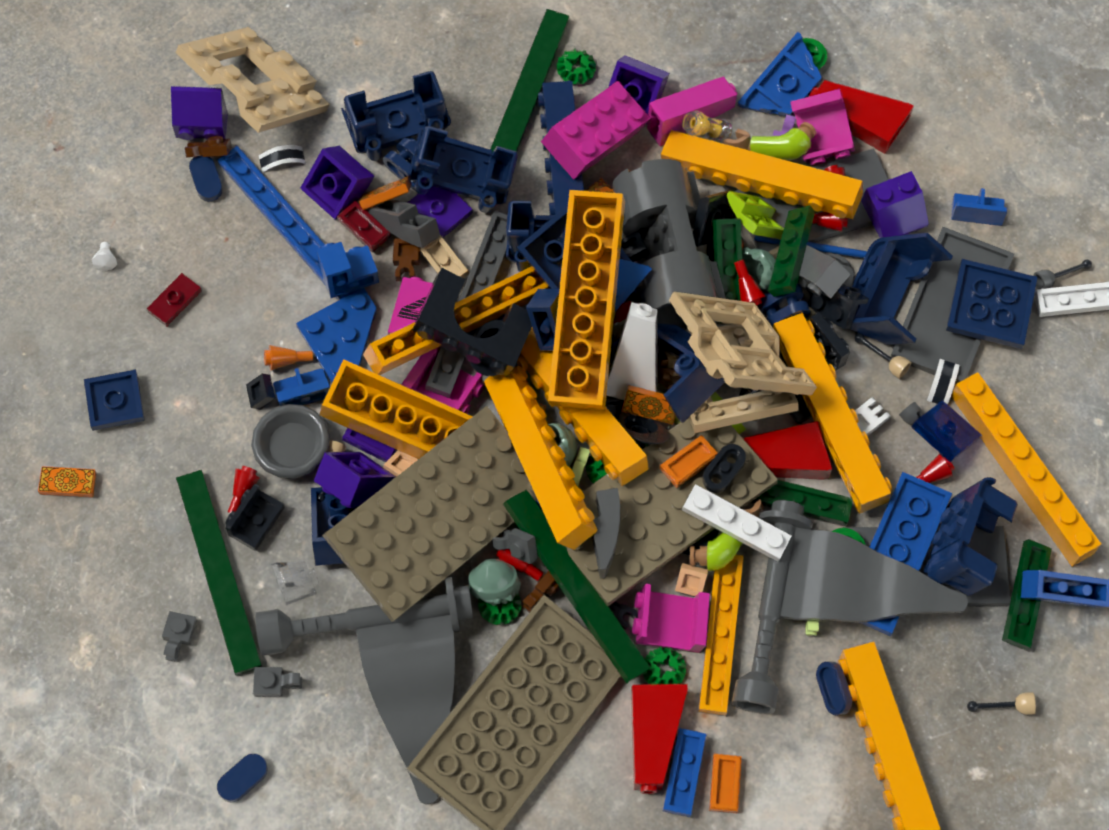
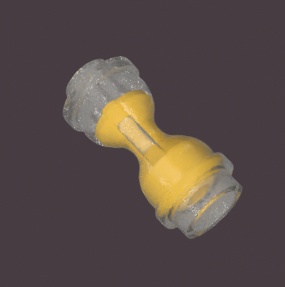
(698, 124)

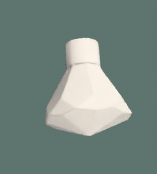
(104, 259)

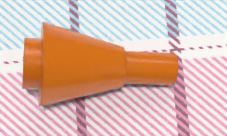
(280, 357)

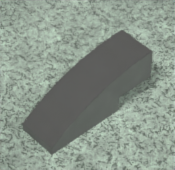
(405, 222)
(608, 528)

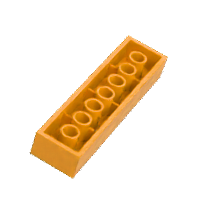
(587, 300)

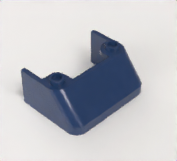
(884, 279)
(695, 383)

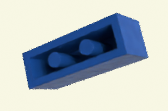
(1065, 588)

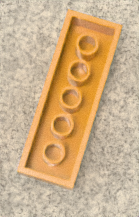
(389, 411)

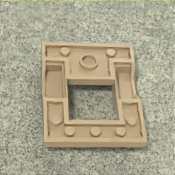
(263, 105)
(740, 366)
(741, 408)

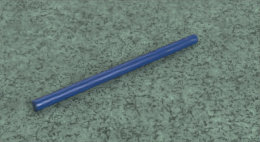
(820, 247)

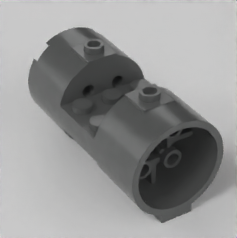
(663, 208)

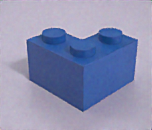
(348, 270)

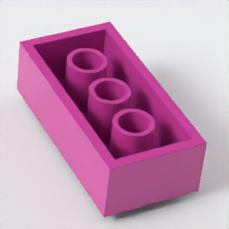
(595, 130)

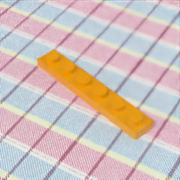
(721, 638)

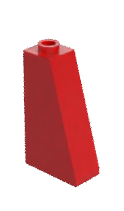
(871, 116)
(793, 452)
(655, 722)

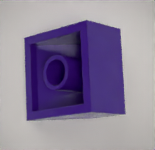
(640, 80)
(198, 112)
(336, 180)
(896, 206)
(351, 477)

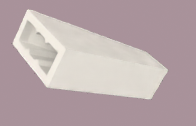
(636, 353)

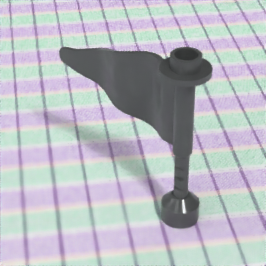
(831, 580)
(404, 661)

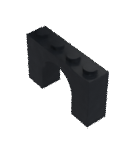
(438, 323)

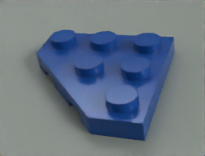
(339, 331)

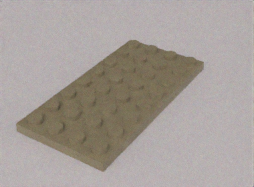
(651, 511)
(432, 515)
(516, 718)

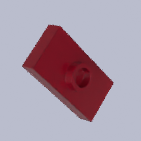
(363, 226)
(174, 299)

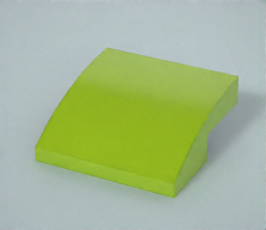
(755, 214)

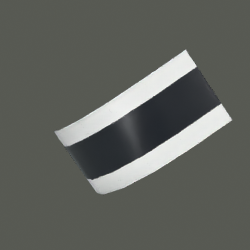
(281, 155)
(943, 382)

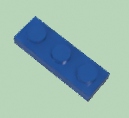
(684, 772)

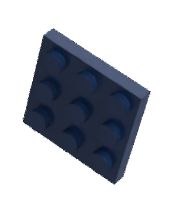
(991, 303)

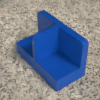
(978, 209)
(302, 388)

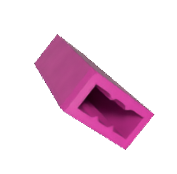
(709, 98)

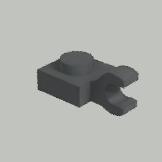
(520, 544)
(177, 631)
(271, 681)

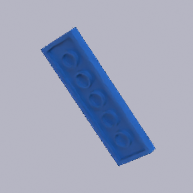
(908, 528)

